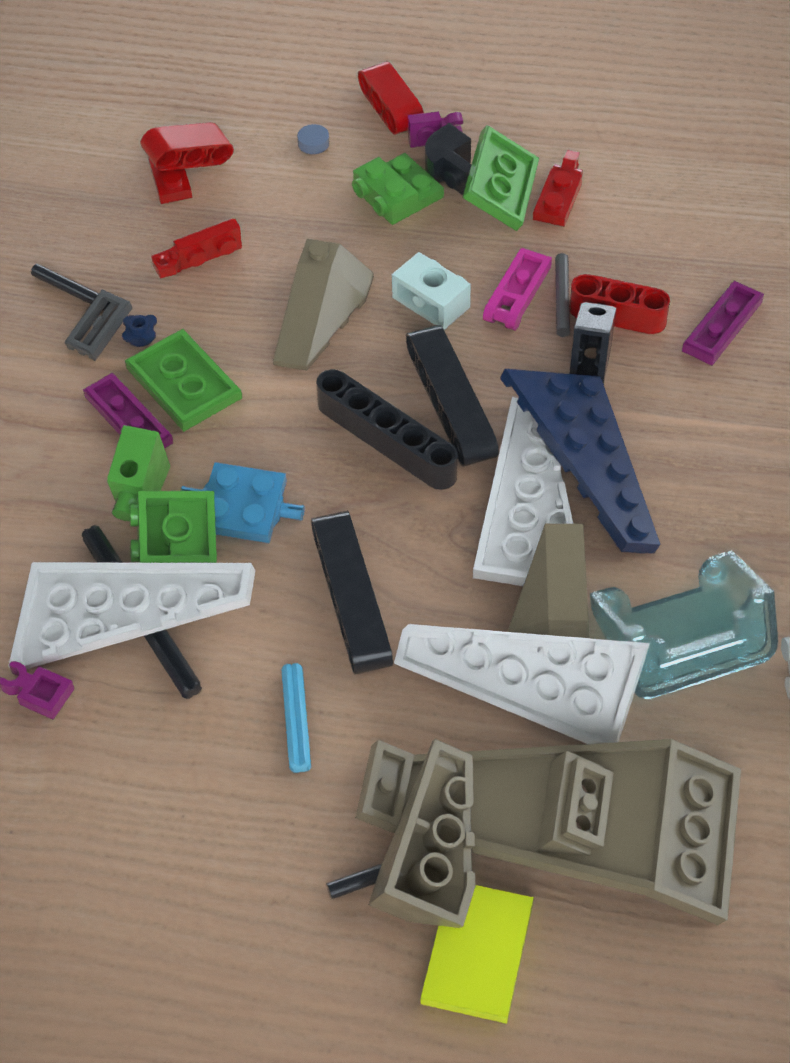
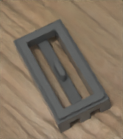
(103, 326)

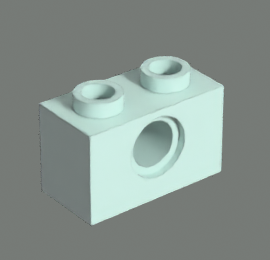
(431, 290)

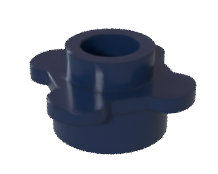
(139, 329)

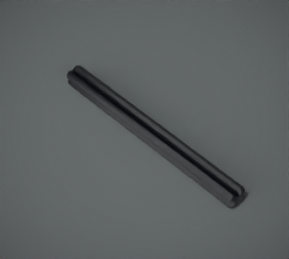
(160, 641)

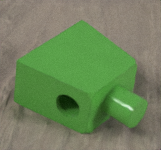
(137, 466)

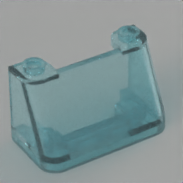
(699, 632)

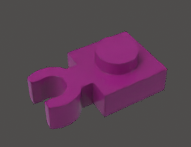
(425, 124)
(40, 692)

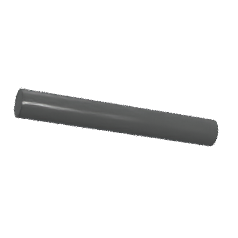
(562, 295)

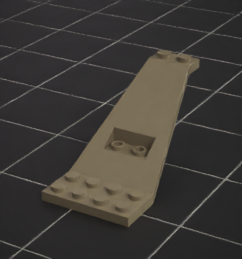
(650, 821)

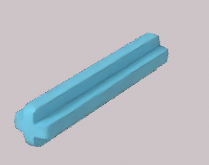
(296, 718)

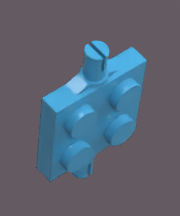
(248, 501)

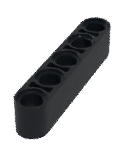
(452, 395)
(387, 429)
(351, 593)

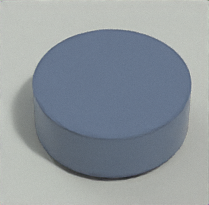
(313, 139)

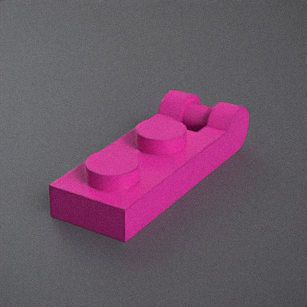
(517, 288)

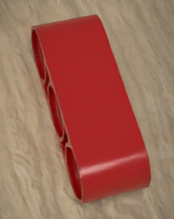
(389, 96)
(186, 146)
(636, 305)

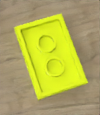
(478, 964)

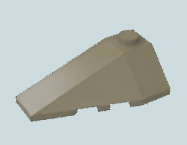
(322, 297)
(555, 586)
(430, 857)

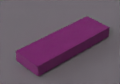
(722, 323)
(122, 408)

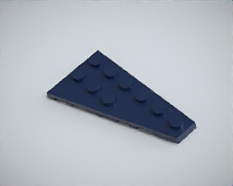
(585, 439)

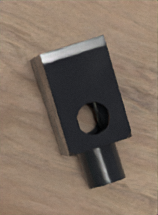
(592, 330)

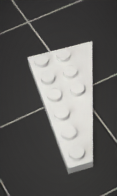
(522, 499)
(96, 605)
(553, 680)

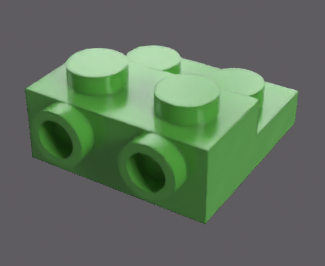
(396, 187)
(174, 527)

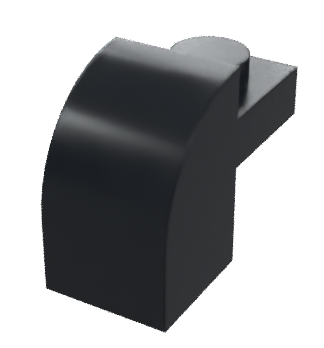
(449, 157)

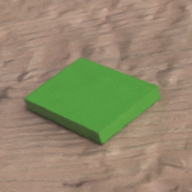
(501, 178)
(183, 379)

